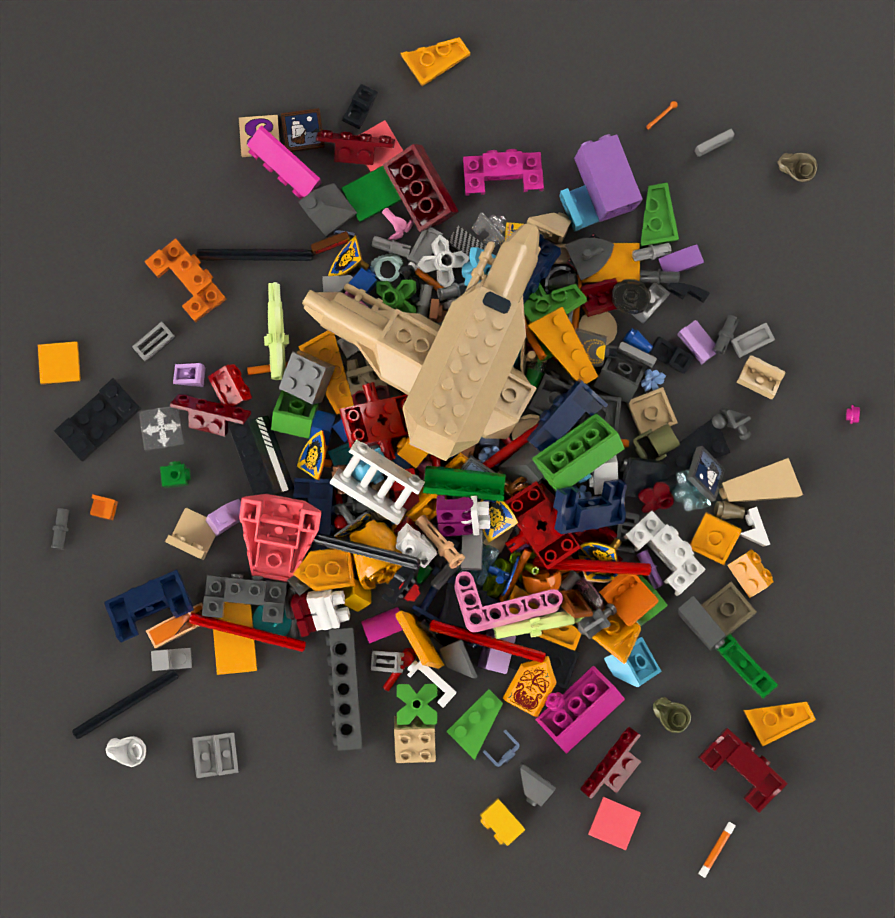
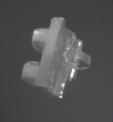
(484, 223)

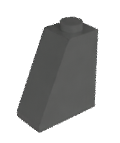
(702, 624)

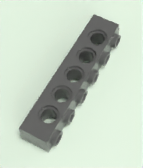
(353, 740)

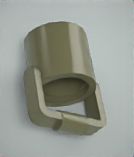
(662, 439)

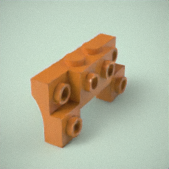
(187, 269)

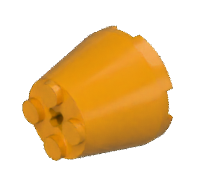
(372, 570)

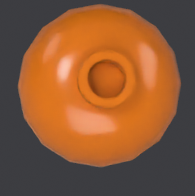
(542, 581)

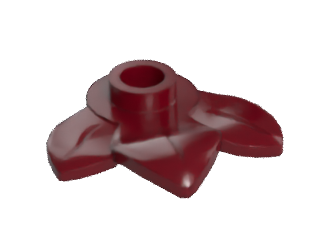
(656, 497)

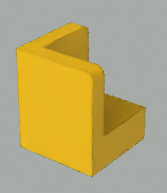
(356, 596)

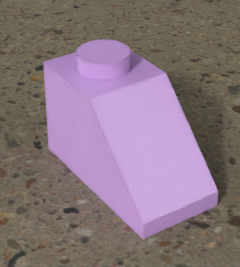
(224, 517)

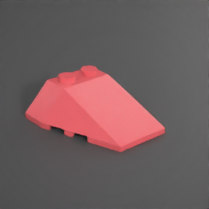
(277, 533)

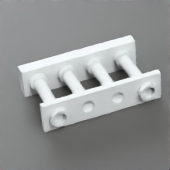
(366, 495)

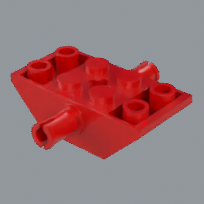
(362, 424)
(548, 545)

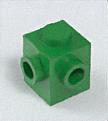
(175, 475)

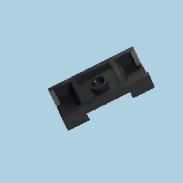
(97, 420)

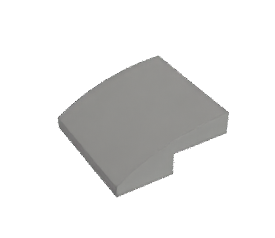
(215, 755)

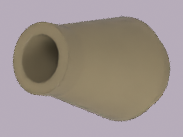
(727, 510)

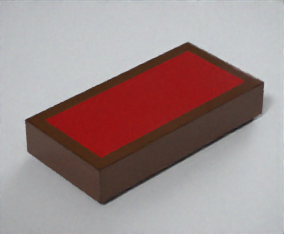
(330, 243)

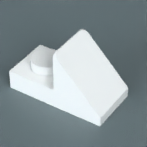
(758, 533)

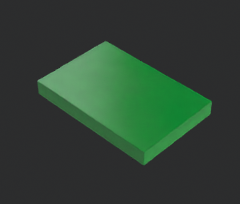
(371, 194)

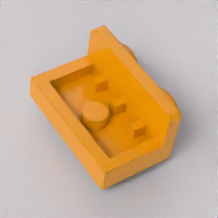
(751, 573)

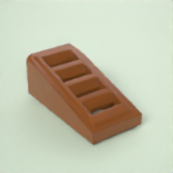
(575, 604)

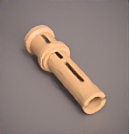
(445, 547)

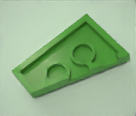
(659, 218)
(566, 297)
(475, 723)

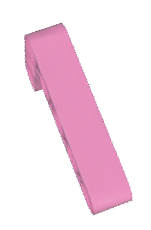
(502, 608)

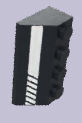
(261, 457)

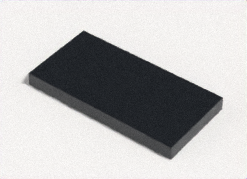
(561, 658)

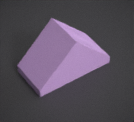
(189, 374)

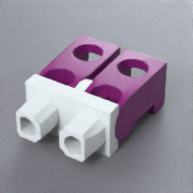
(462, 516)

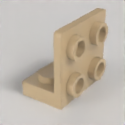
(192, 534)
(414, 742)

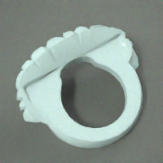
(376, 264)

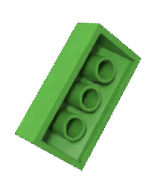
(578, 452)

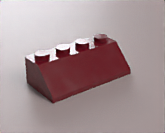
(420, 187)

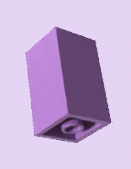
(608, 177)

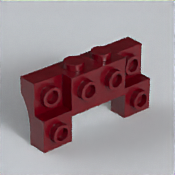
(752, 767)

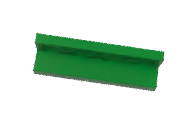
(464, 483)

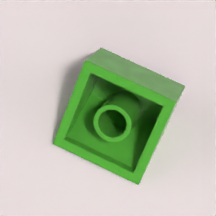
(293, 415)

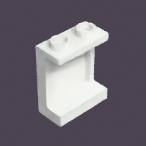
(434, 677)

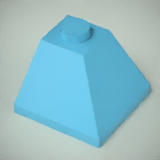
(639, 666)

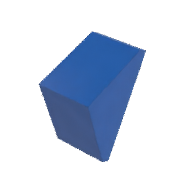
(324, 422)

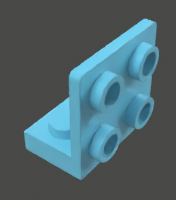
(578, 207)

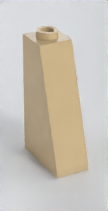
(766, 483)

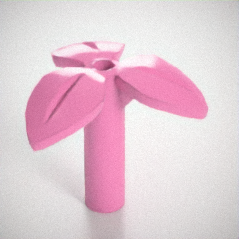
(399, 224)

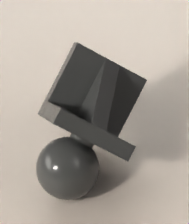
(732, 420)
(592, 625)

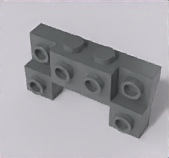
(245, 591)

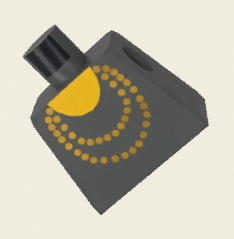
(596, 346)

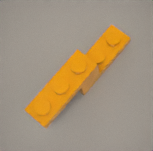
(427, 502)

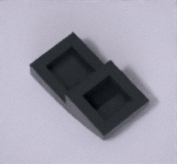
(360, 106)
(682, 289)
(671, 355)

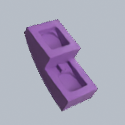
(682, 259)

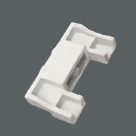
(669, 548)

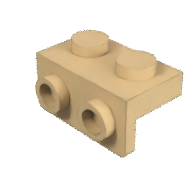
(761, 377)

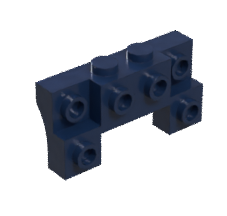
(546, 258)
(564, 414)
(320, 496)
(592, 512)
(147, 600)

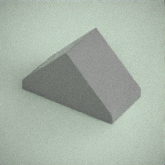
(335, 283)

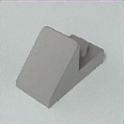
(171, 659)

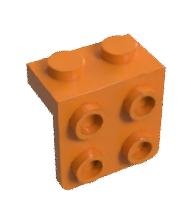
(629, 597)

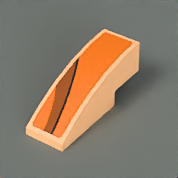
(173, 628)

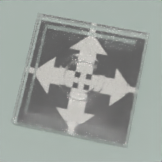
(161, 428)

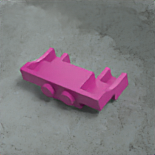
(503, 166)

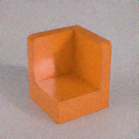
(103, 507)

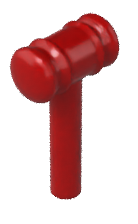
(340, 521)
(409, 657)

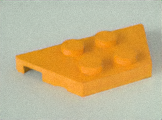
(618, 637)

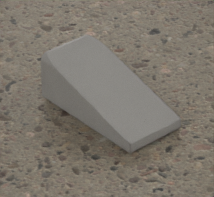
(658, 295)

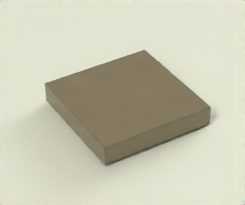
(729, 608)

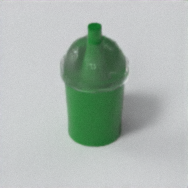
(535, 373)

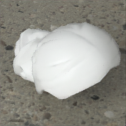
(127, 751)

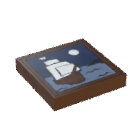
(301, 130)

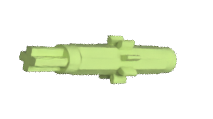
(276, 338)
(535, 625)

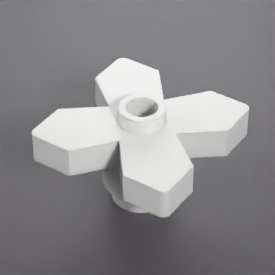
(452, 260)

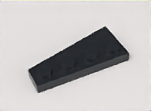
(681, 457)

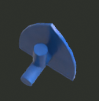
(503, 575)

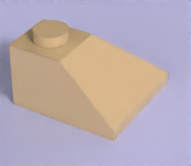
(552, 226)

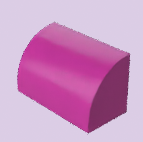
(381, 625)

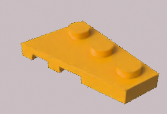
(436, 59)
(777, 721)

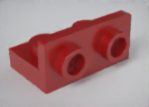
(230, 385)

